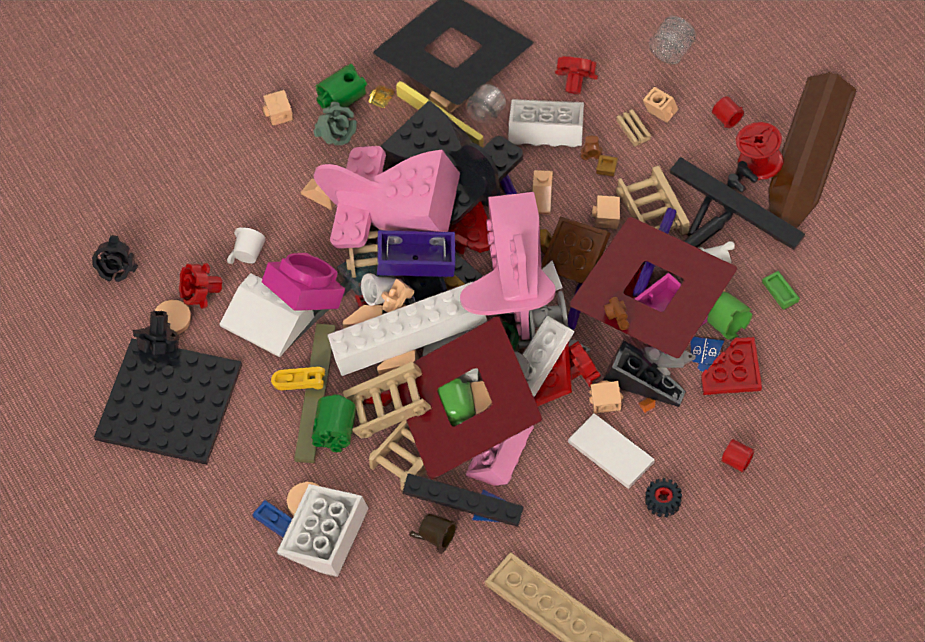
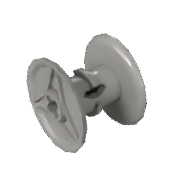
(556, 312)

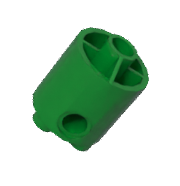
(341, 87)
(333, 422)

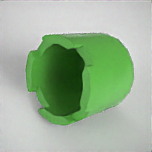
(729, 315)
(457, 401)

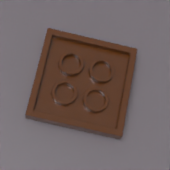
(575, 249)

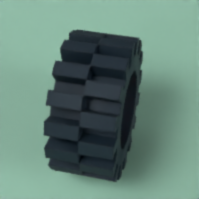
(673, 495)

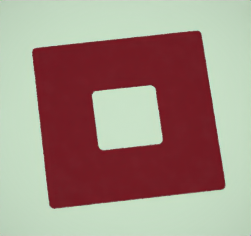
(675, 327)
(512, 406)

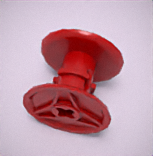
(760, 149)

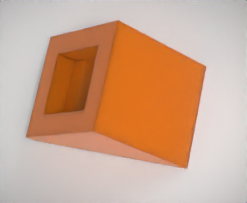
(647, 404)

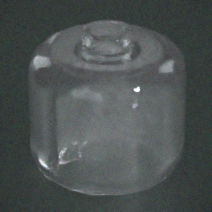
(486, 104)

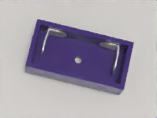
(433, 250)

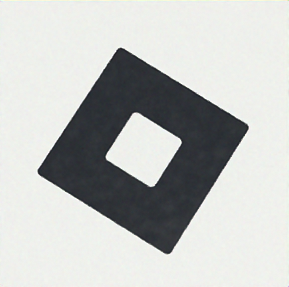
(498, 49)

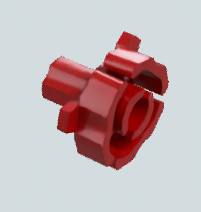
(575, 70)
(198, 284)
(582, 364)

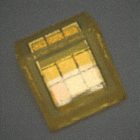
(381, 96)

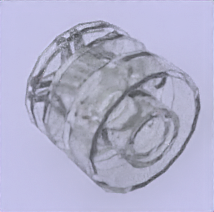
(672, 39)

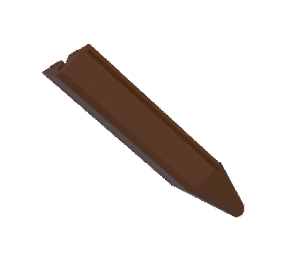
(810, 147)

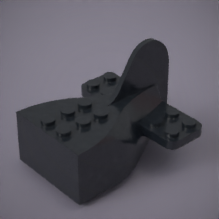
(478, 167)

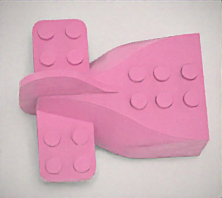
(404, 198)
(515, 251)

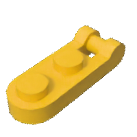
(298, 378)

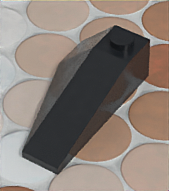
(642, 377)

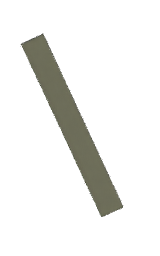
(320, 357)

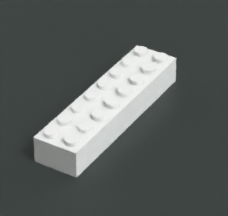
(402, 331)

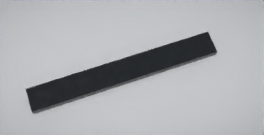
(737, 203)

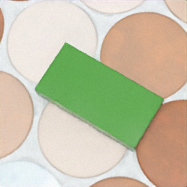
(780, 290)

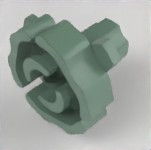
(333, 124)

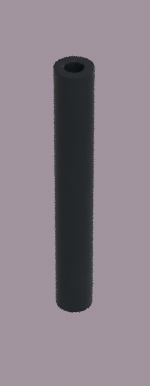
(700, 215)

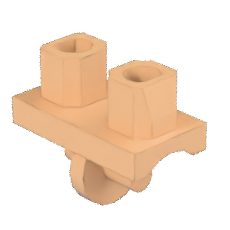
(396, 296)

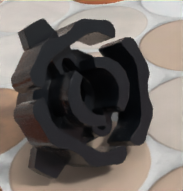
(114, 258)
(158, 335)

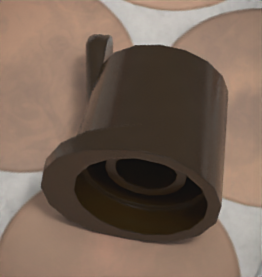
(436, 531)

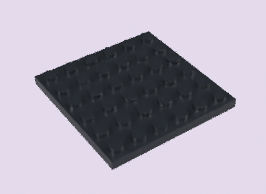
(168, 402)

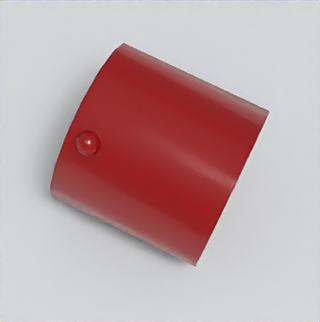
(728, 112)
(738, 455)

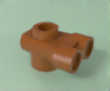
(591, 148)
(617, 310)

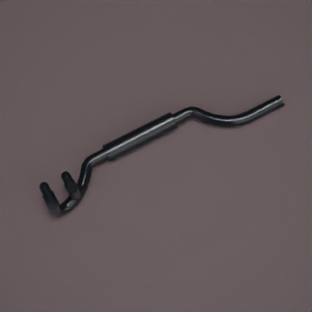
(717, 223)

